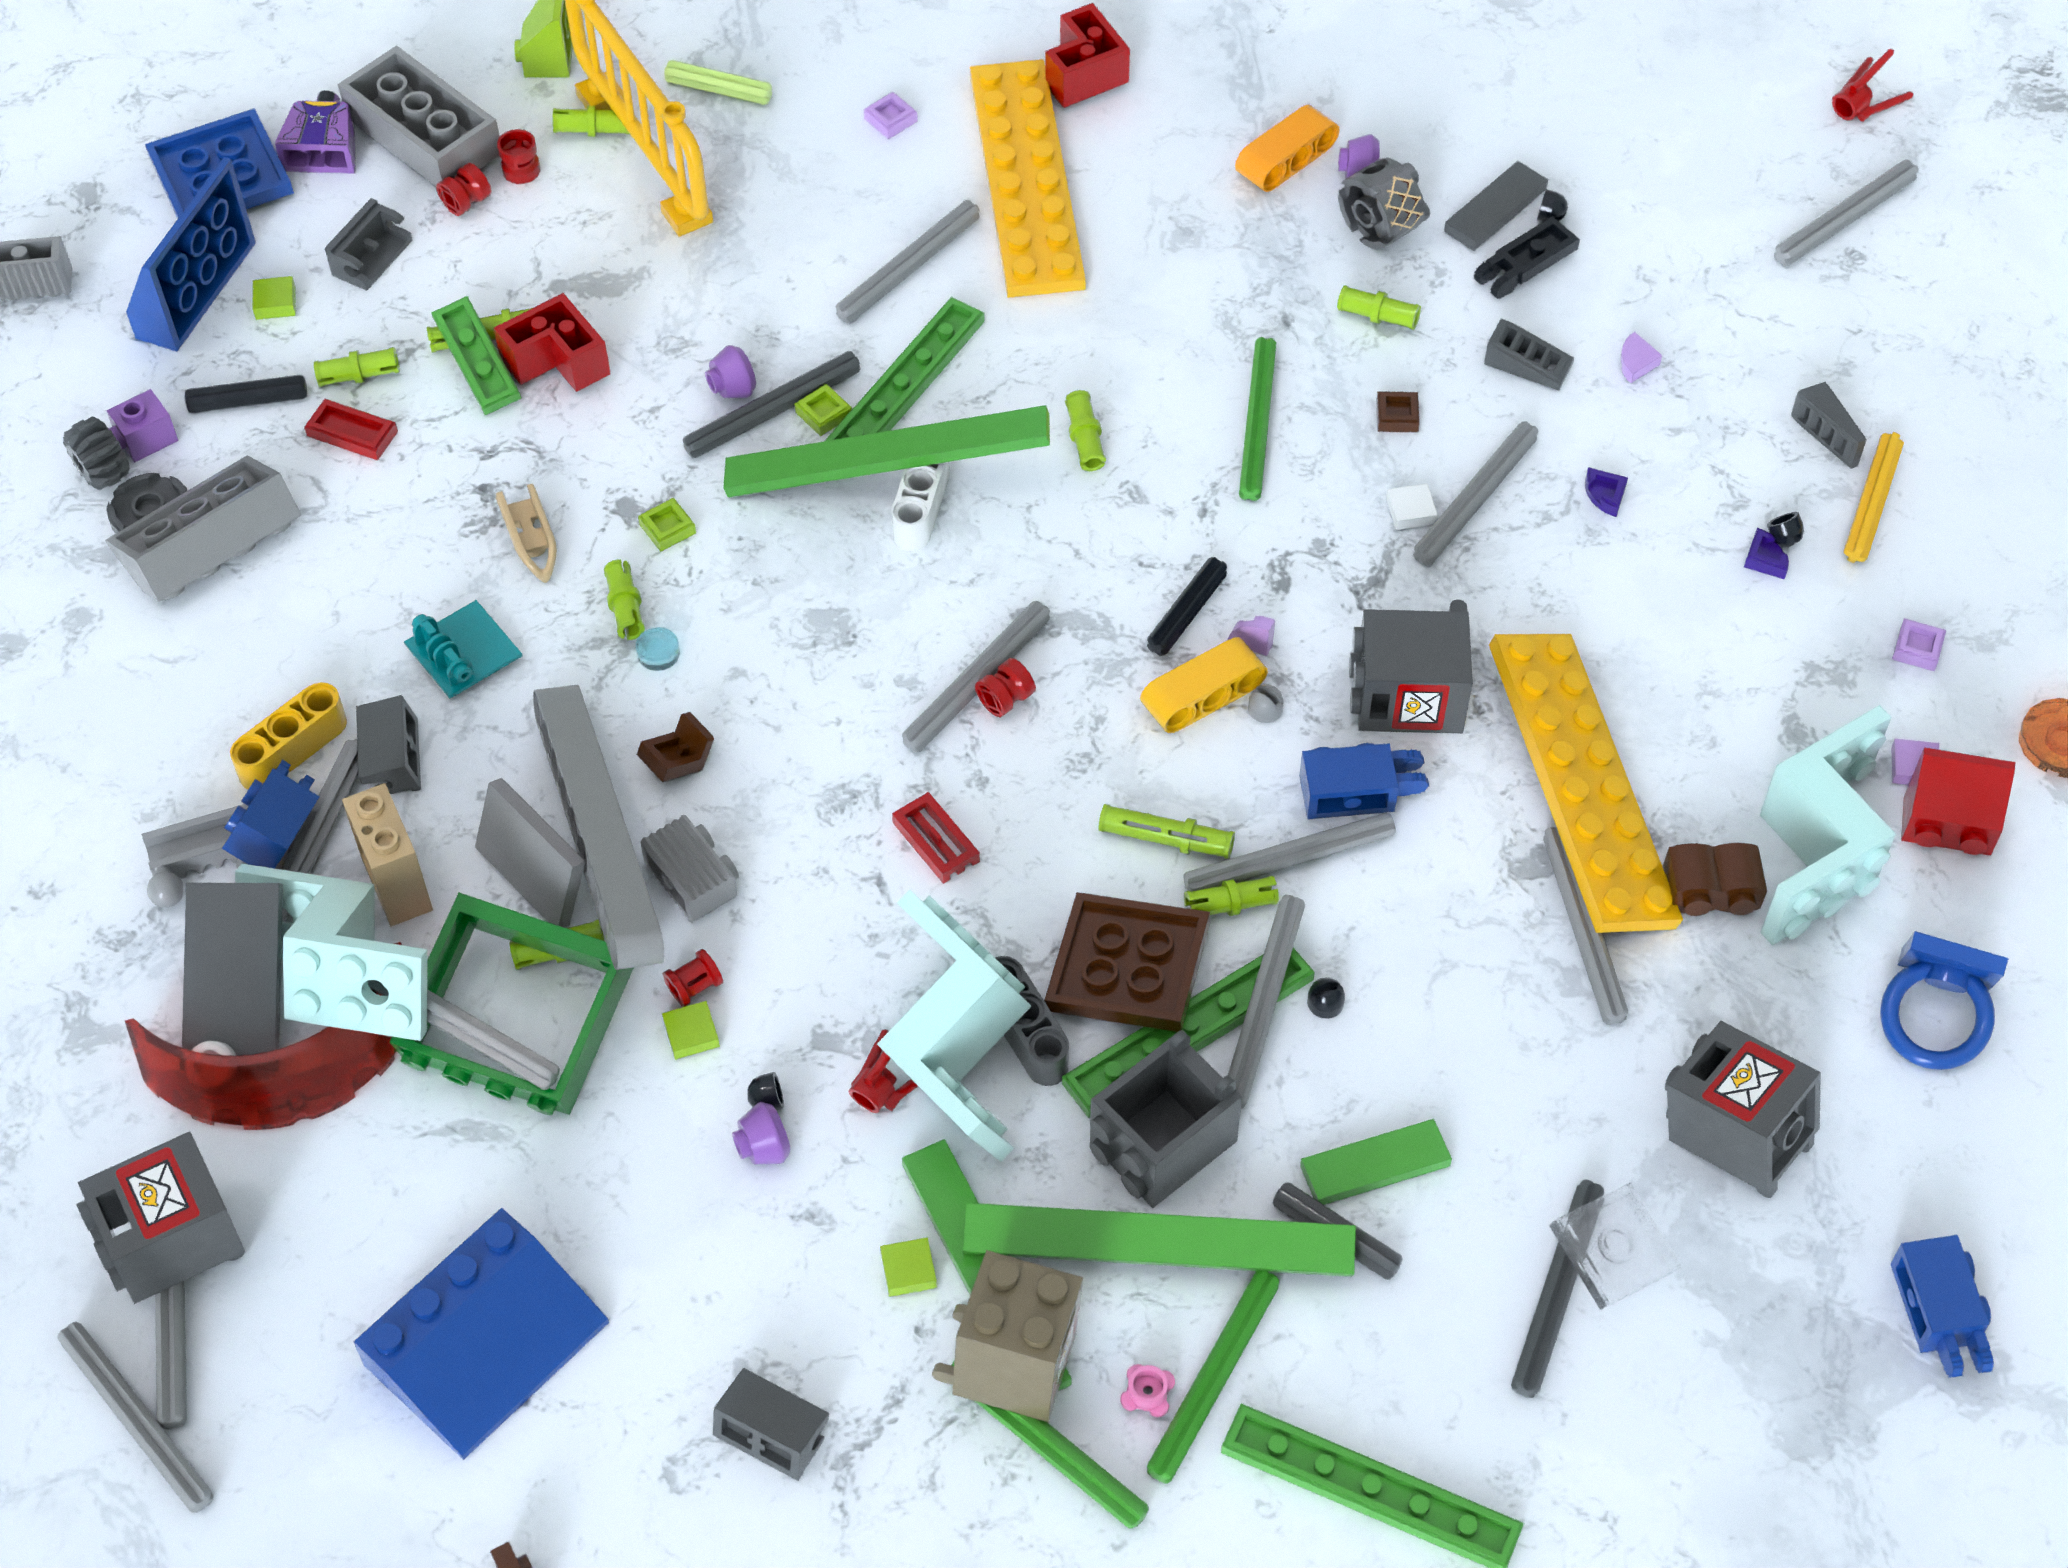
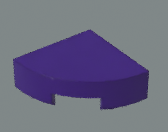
(1605, 490)
(1767, 555)

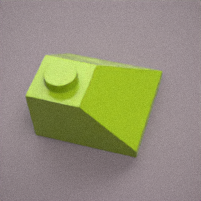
(545, 41)

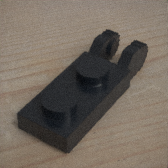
(1527, 256)

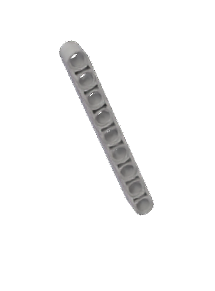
(598, 828)

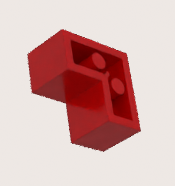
(1088, 58)
(551, 338)

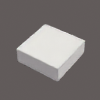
(1411, 506)

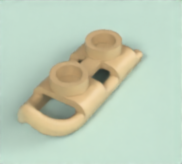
(532, 540)

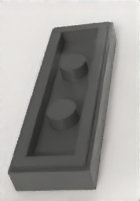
(1495, 205)

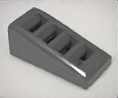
(1510, 339)
(1828, 422)

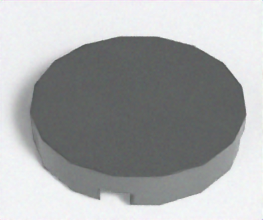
(140, 497)

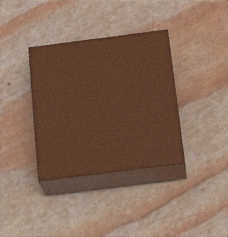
(1397, 411)

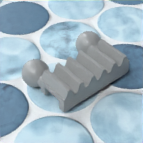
(183, 848)

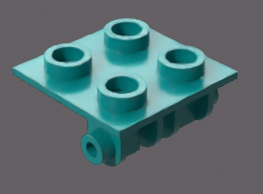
(461, 647)

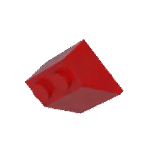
(1957, 801)

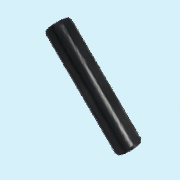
(245, 393)
(1187, 606)

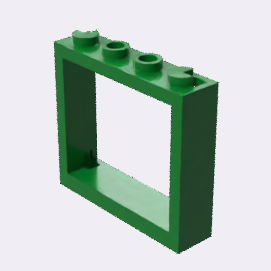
(471, 914)

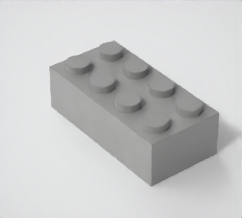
(419, 116)

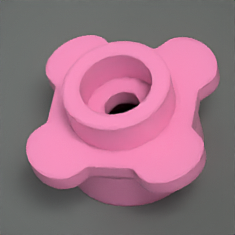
(1147, 1376)

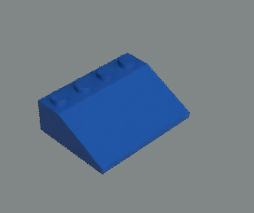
(192, 262)
(480, 1333)

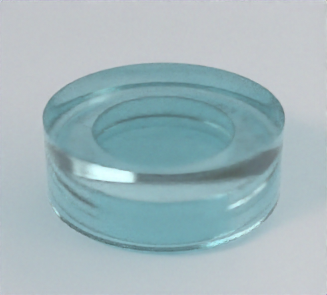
(657, 649)

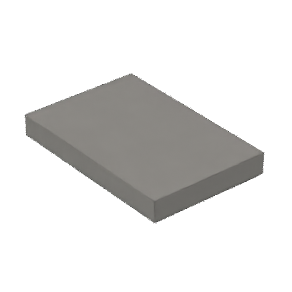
(529, 853)

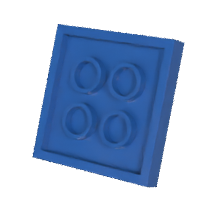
(191, 156)

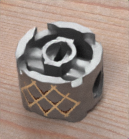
(1383, 202)

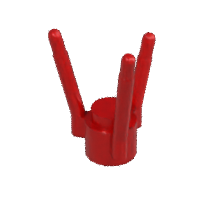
(1856, 94)
(875, 1083)

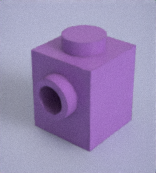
(142, 425)

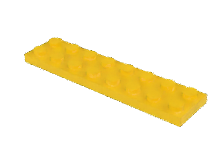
(1026, 179)
(1585, 783)

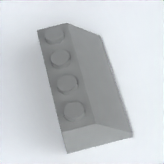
(204, 528)

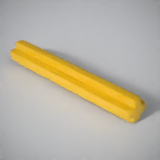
(1873, 497)

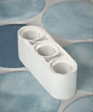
(918, 504)

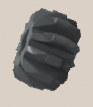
(96, 453)

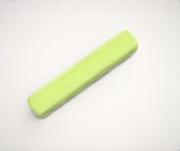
(718, 82)

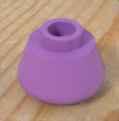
(1358, 154)
(731, 374)
(762, 1136)

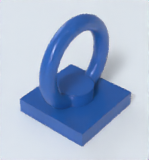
(1951, 969)

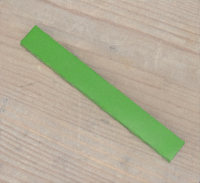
(887, 451)
(1160, 1239)

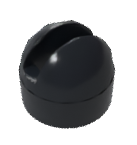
(1552, 206)
(1787, 529)
(1329, 1003)
(766, 1089)

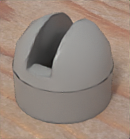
(1262, 706)

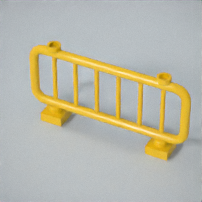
(688, 207)

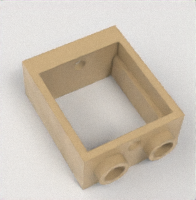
(387, 854)

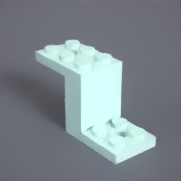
(1827, 825)
(334, 954)
(956, 1024)

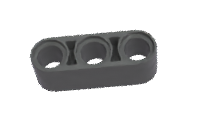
(1039, 1036)

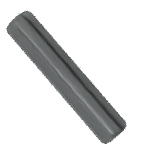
(1368, 1249)

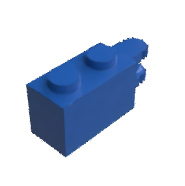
(1358, 779)
(272, 818)
(1944, 1301)

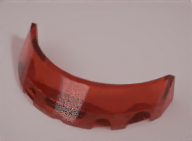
(263, 1087)

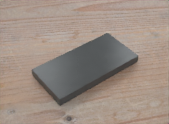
(232, 965)

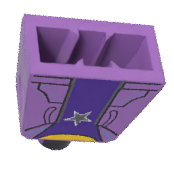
(318, 136)

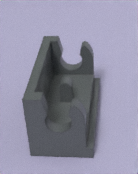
(367, 245)
(388, 744)
(769, 1423)

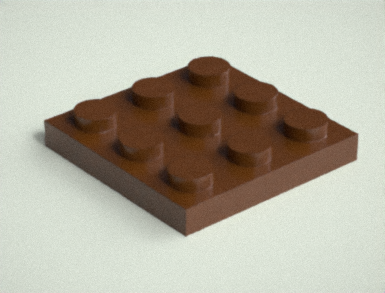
(1128, 962)

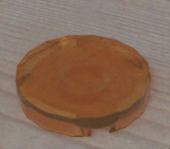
(2045, 736)

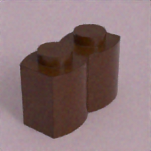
(1715, 878)

